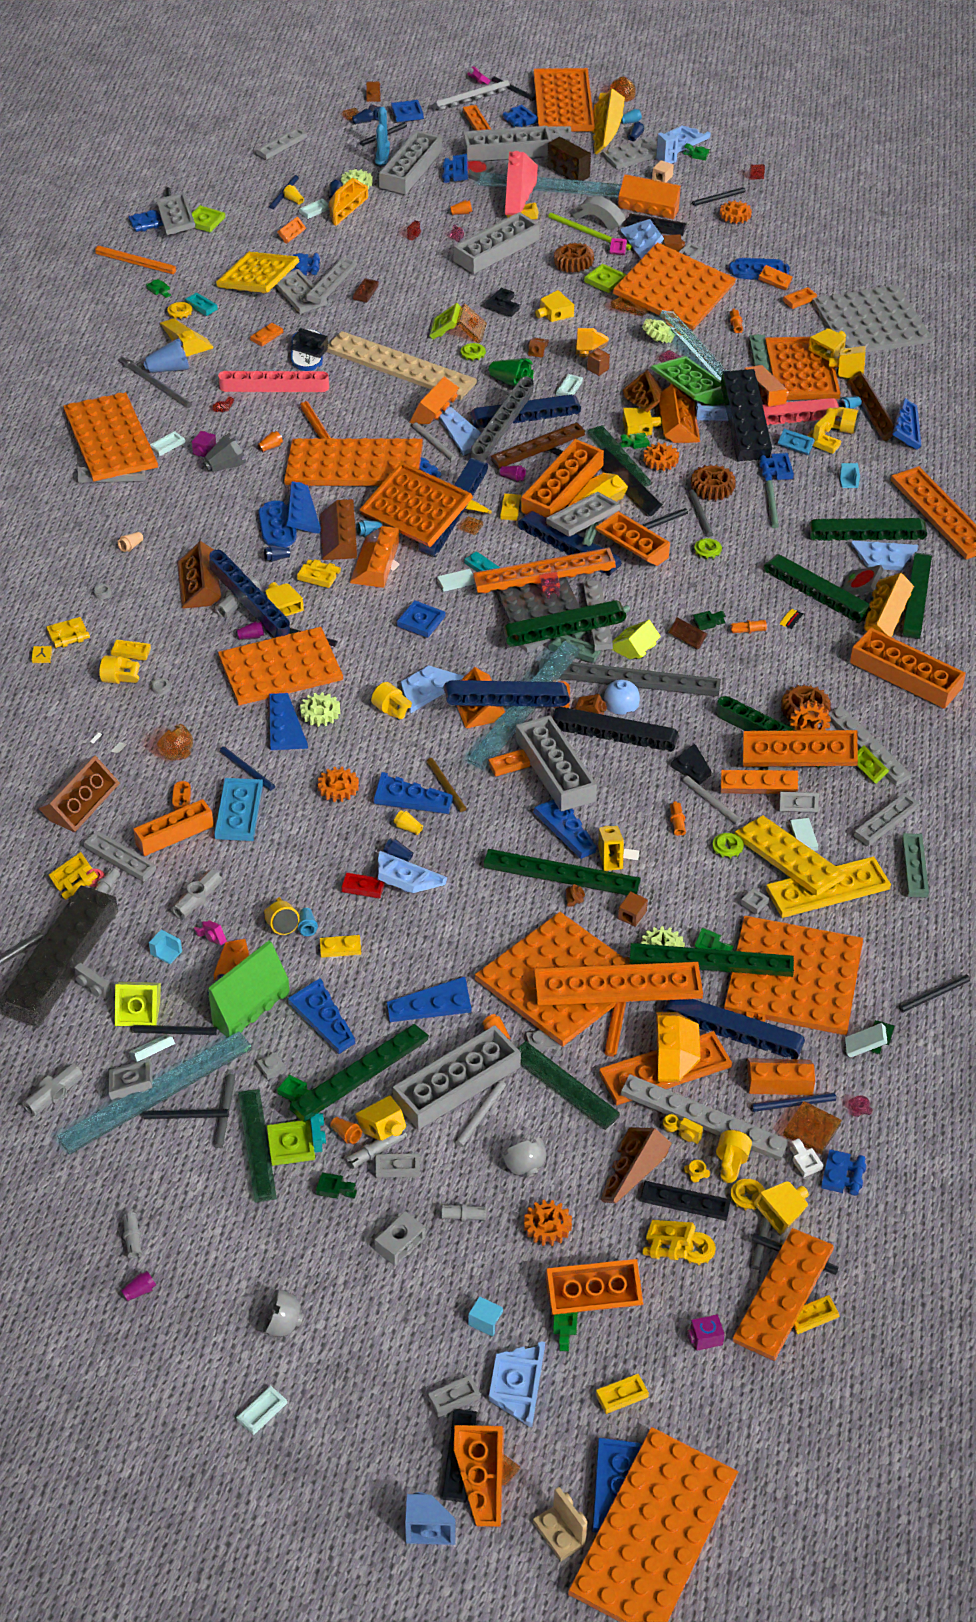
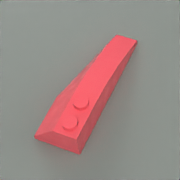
(520, 181)

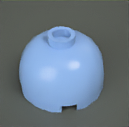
(621, 697)

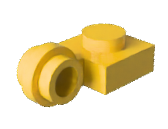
(687, 1129)

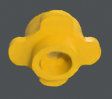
(697, 1165)

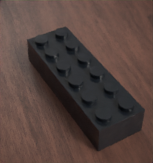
(745, 415)

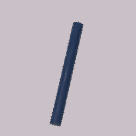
(280, 196)
(247, 768)
(791, 1102)

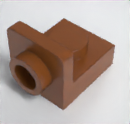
(373, 91)
(537, 347)
(592, 704)

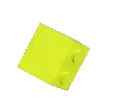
(636, 640)
(137, 1003)

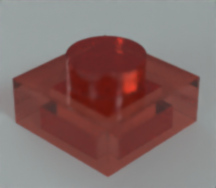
(757, 171)
(413, 230)

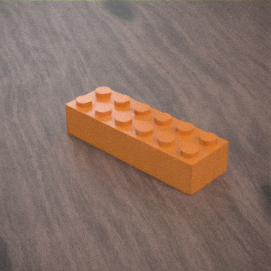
(563, 479)
(907, 668)

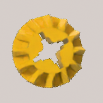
(184, 310)
(738, 1191)
(708, 1248)

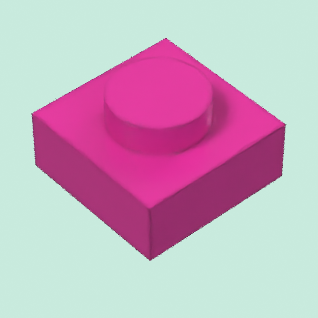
(618, 246)

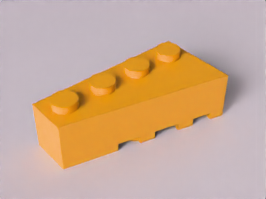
(888, 603)

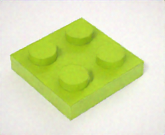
(207, 218)
(604, 278)
(445, 321)
(290, 1142)

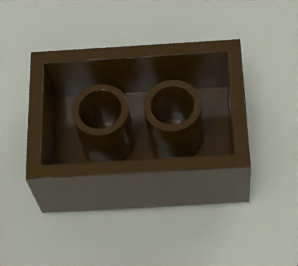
(568, 159)

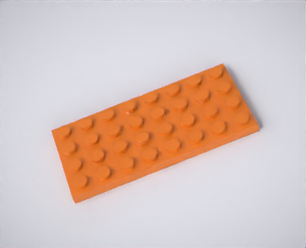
(564, 98)
(110, 436)
(349, 460)
(653, 1531)

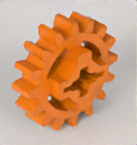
(735, 211)
(661, 456)
(812, 712)
(338, 784)
(548, 1224)

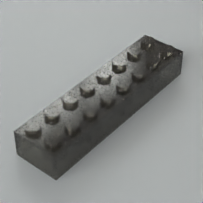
(54, 959)

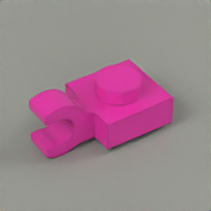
(479, 76)
(212, 932)

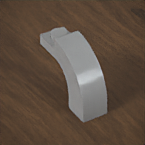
(603, 208)

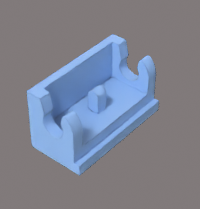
(667, 147)
(713, 413)

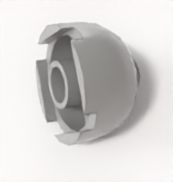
(525, 1157)
(283, 1314)

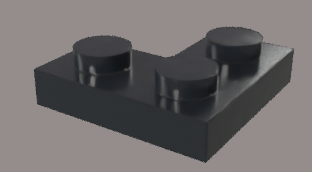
(502, 302)

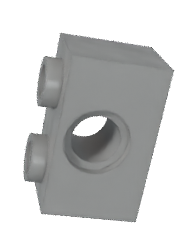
(395, 1249)

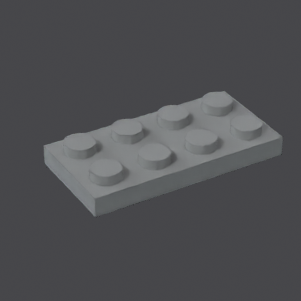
(631, 153)
(175, 213)
(295, 290)
(583, 514)

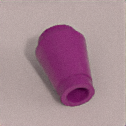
(513, 472)
(251, 631)
(139, 1286)

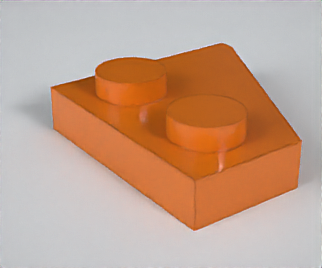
(232, 954)

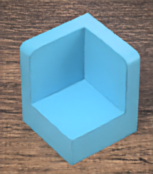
(849, 475)
(165, 947)
(485, 1315)

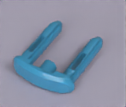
(383, 144)

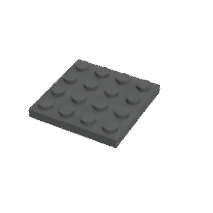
(532, 602)

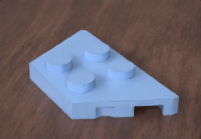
(688, 135)
(642, 236)
(889, 555)
(426, 685)
(407, 875)
(517, 1382)

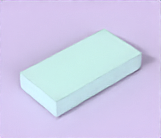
(314, 208)
(569, 385)
(167, 443)
(456, 580)
(804, 832)
(866, 1040)
(151, 1047)
(261, 1410)

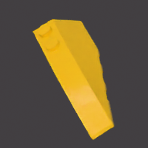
(607, 118)

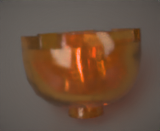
(624, 87)
(175, 744)

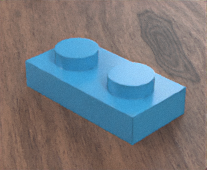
(796, 441)

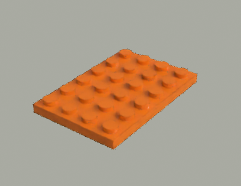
(801, 370)
(416, 504)
(280, 665)

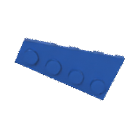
(907, 424)
(301, 509)
(284, 724)
(412, 796)
(566, 827)
(436, 1001)
(320, 1012)
(612, 1467)

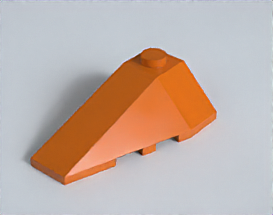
(475, 1451)

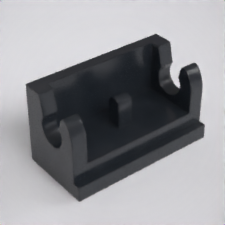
(310, 343)

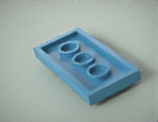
(239, 809)

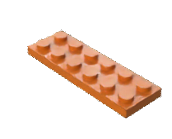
(800, 748)
(712, 1060)
(783, 1294)

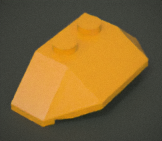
(347, 199)
(589, 340)
(676, 1046)

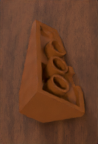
(644, 391)
(640, 1153)

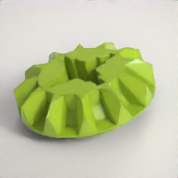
(478, 351)
(709, 543)
(734, 842)

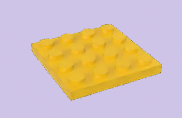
(257, 272)

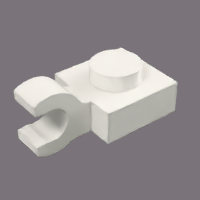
(805, 1160)

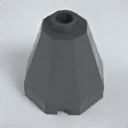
(224, 455)

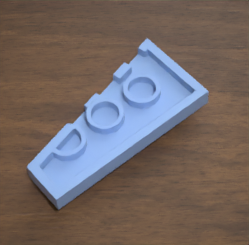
(460, 430)

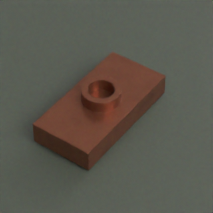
(365, 290)
(687, 633)

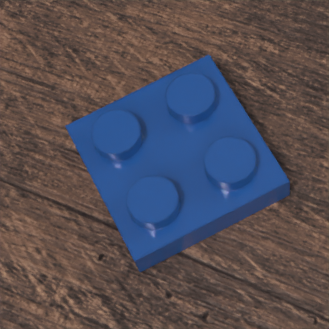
(407, 110)
(421, 619)

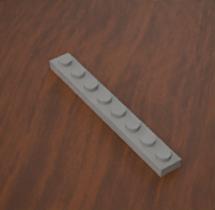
(709, 1118)

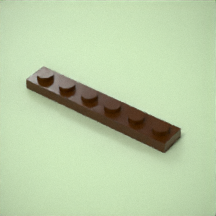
(872, 405)
(537, 445)

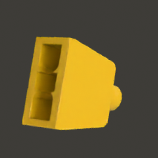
(555, 307)
(827, 343)
(849, 361)
(638, 421)
(285, 598)
(611, 839)
(381, 1119)
(782, 1205)

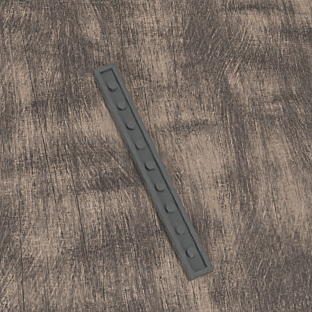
(641, 678)

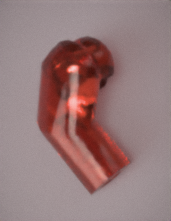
(223, 406)

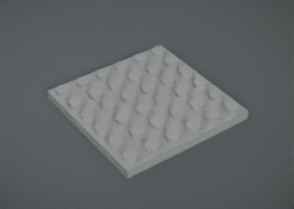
(873, 318)

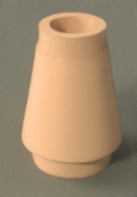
(129, 541)

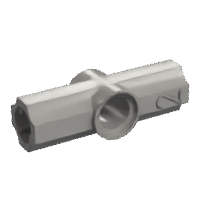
(231, 602)
(196, 894)
(52, 1089)

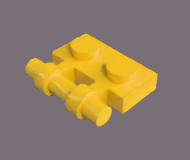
(318, 573)
(68, 632)
(71, 871)
(669, 1233)

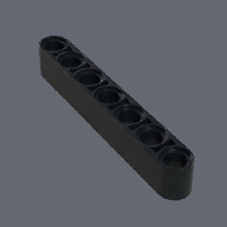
(615, 728)

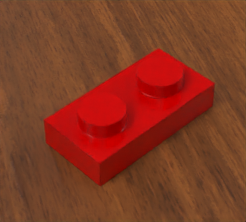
(363, 885)

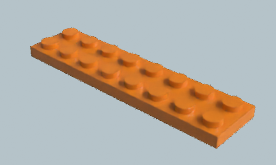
(938, 509)
(529, 572)
(618, 983)

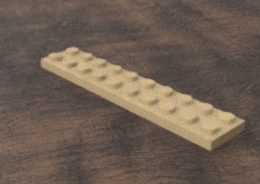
(397, 363)

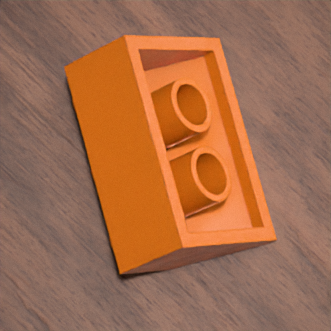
(435, 402)
(479, 715)
(781, 1076)

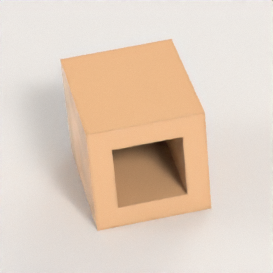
(662, 171)

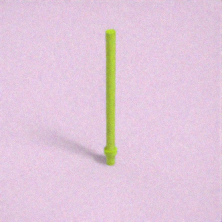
(583, 228)

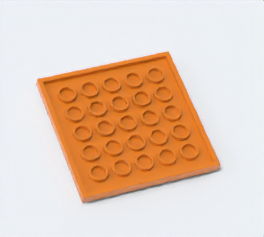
(675, 284)
(552, 945)
(822, 980)

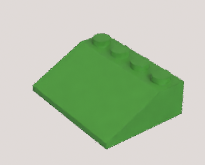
(691, 380)
(248, 990)

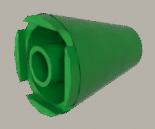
(511, 370)

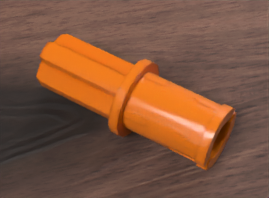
(736, 321)
(748, 626)
(677, 818)

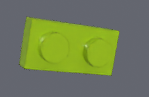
(871, 765)

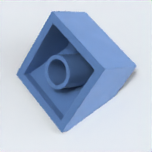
(428, 1521)

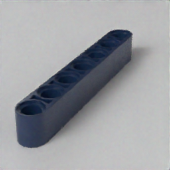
(533, 410)
(469, 481)
(537, 527)
(248, 593)
(506, 693)
(739, 1027)

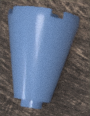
(167, 358)

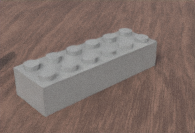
(497, 143)
(410, 162)
(496, 243)
(556, 763)
(456, 1077)

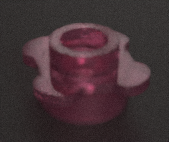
(457, 233)
(860, 1101)

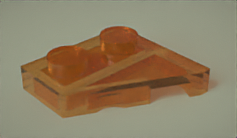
(628, 306)

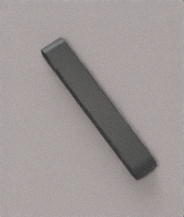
(502, 419)

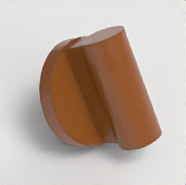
(574, 895)

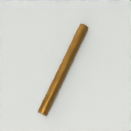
(445, 783)

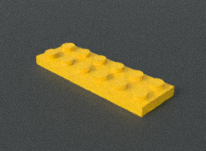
(790, 855)
(861, 879)

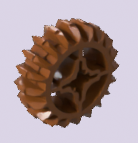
(573, 257)
(713, 482)
(802, 694)

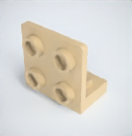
(562, 1526)

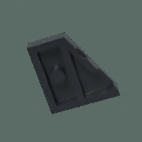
(692, 764)

